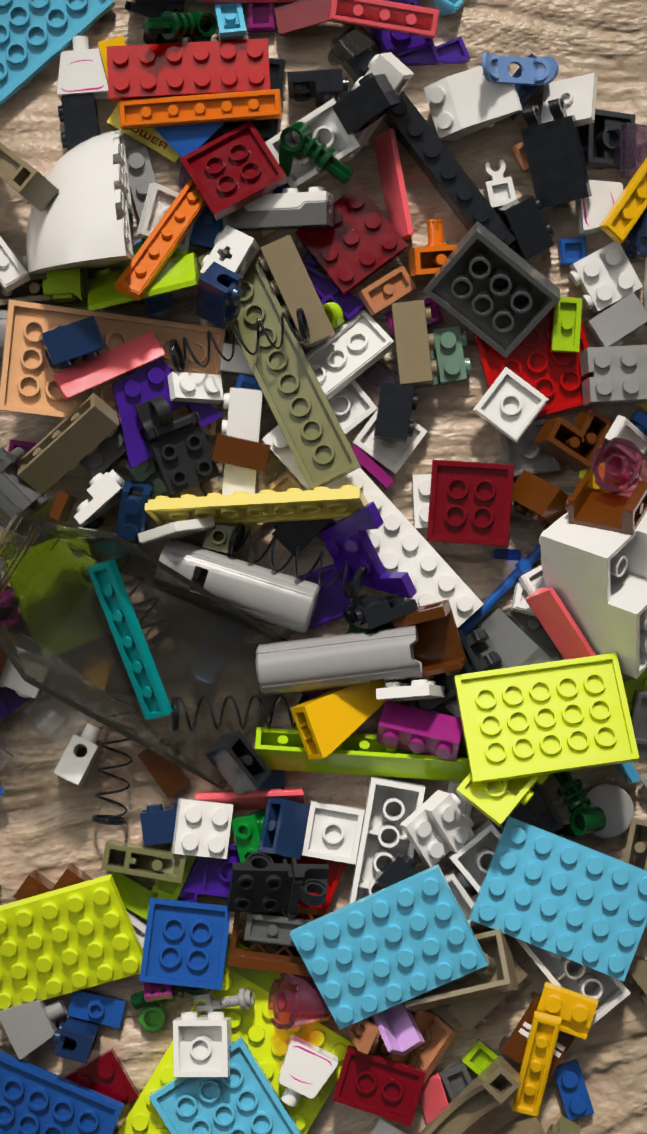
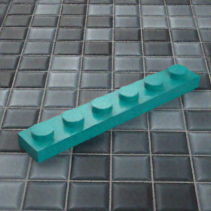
(129, 639)

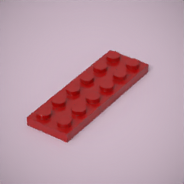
(187, 69)

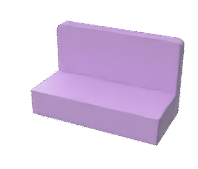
(398, 1029)

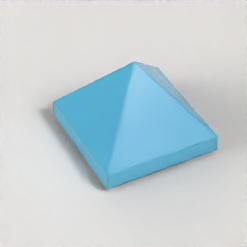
(448, 6)

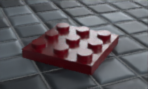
(233, 170)
(356, 244)
(470, 503)

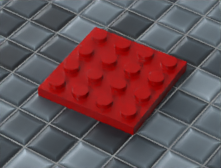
(551, 373)

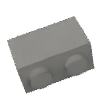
(618, 322)

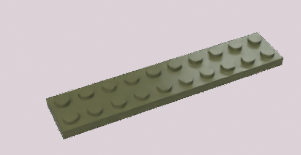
(291, 385)

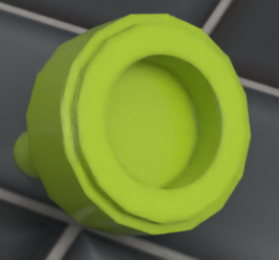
(334, 314)

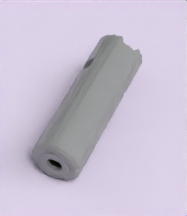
(246, 586)
(337, 661)

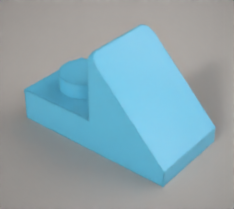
(230, 21)

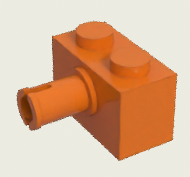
(429, 259)

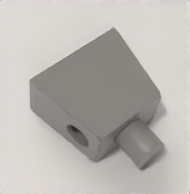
(31, 1024)

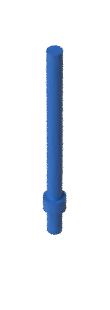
(522, 568)

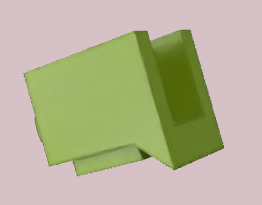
(64, 285)

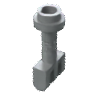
(244, 999)

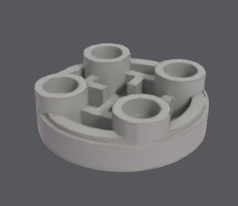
(616, 806)

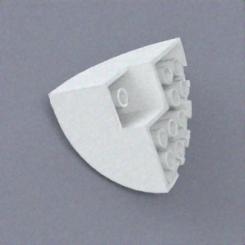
(88, 215)
(602, 586)

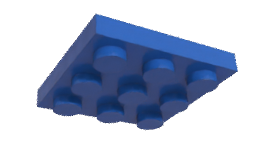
(185, 943)

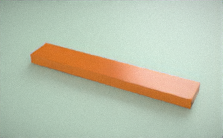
(200, 109)
(161, 243)

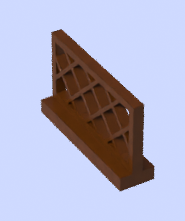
(266, 960)

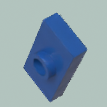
(97, 1008)

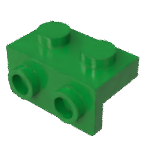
(248, 832)

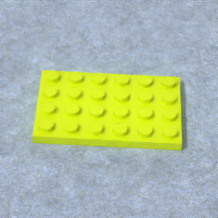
(545, 718)
(65, 942)

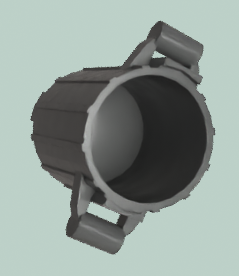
(13, 490)

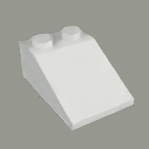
(469, 103)
(330, 131)

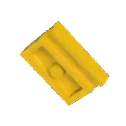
(574, 1008)

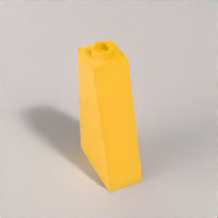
(334, 716)

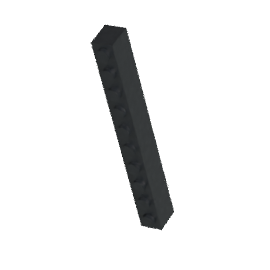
(433, 157)

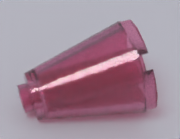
(619, 466)
(296, 1003)

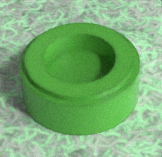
(153, 1017)

